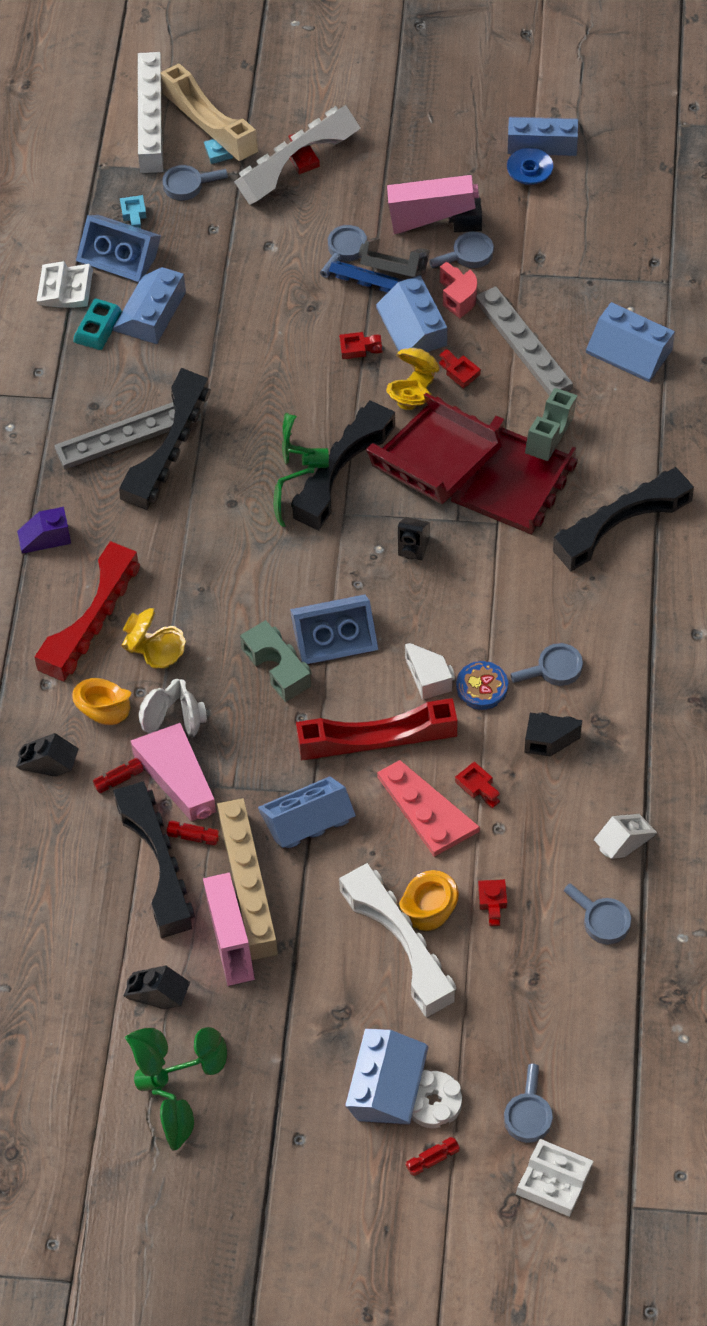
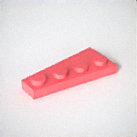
(429, 813)

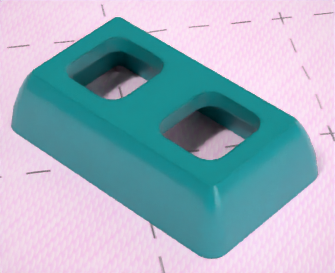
(106, 324)

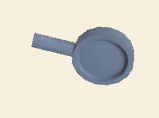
(186, 182)
(343, 245)
(470, 250)
(558, 665)
(605, 919)
(528, 1115)

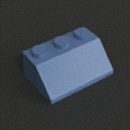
(550, 135)
(117, 247)
(152, 305)
(412, 316)
(630, 342)
(334, 629)
(307, 812)
(386, 1077)

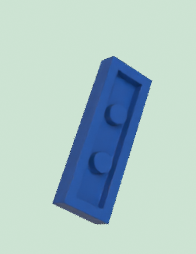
(364, 276)

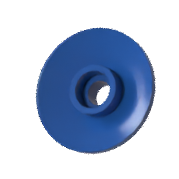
(530, 166)

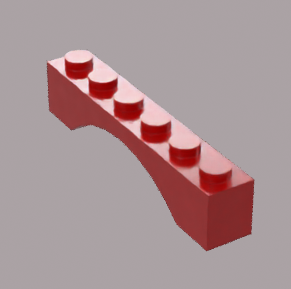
(62, 650)
(329, 738)

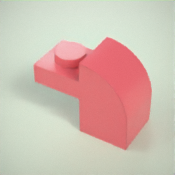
(460, 291)

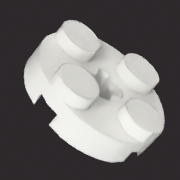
(441, 1112)

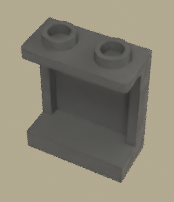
(413, 267)

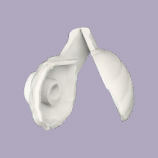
(159, 700)

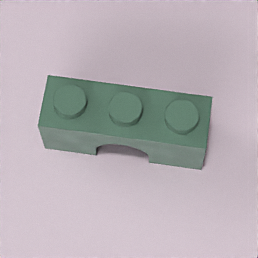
(549, 429)
(266, 644)

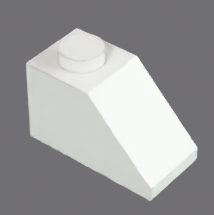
(429, 671)
(623, 835)

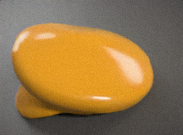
(102, 701)
(430, 899)

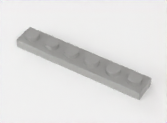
(523, 341)
(116, 436)

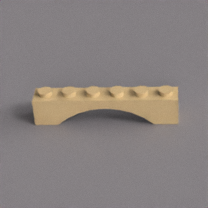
(234, 135)
(247, 878)

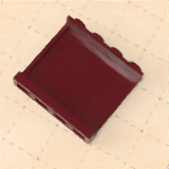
(437, 450)
(514, 484)

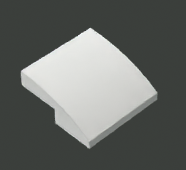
(64, 285)
(554, 1177)

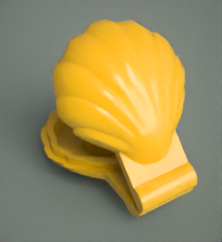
(411, 392)
(159, 648)

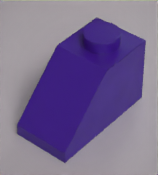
(44, 531)

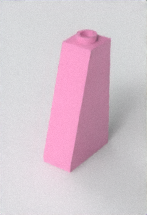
(429, 201)
(176, 770)
(229, 929)

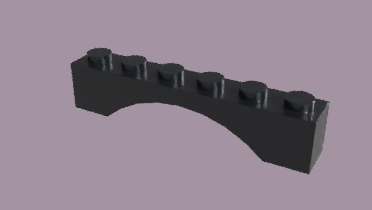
(371, 426)
(144, 479)
(663, 494)
(137, 814)

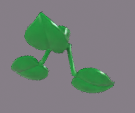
(311, 458)
(149, 1049)

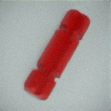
(118, 775)
(193, 832)
(432, 1156)

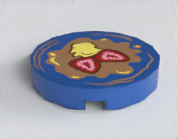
(482, 685)

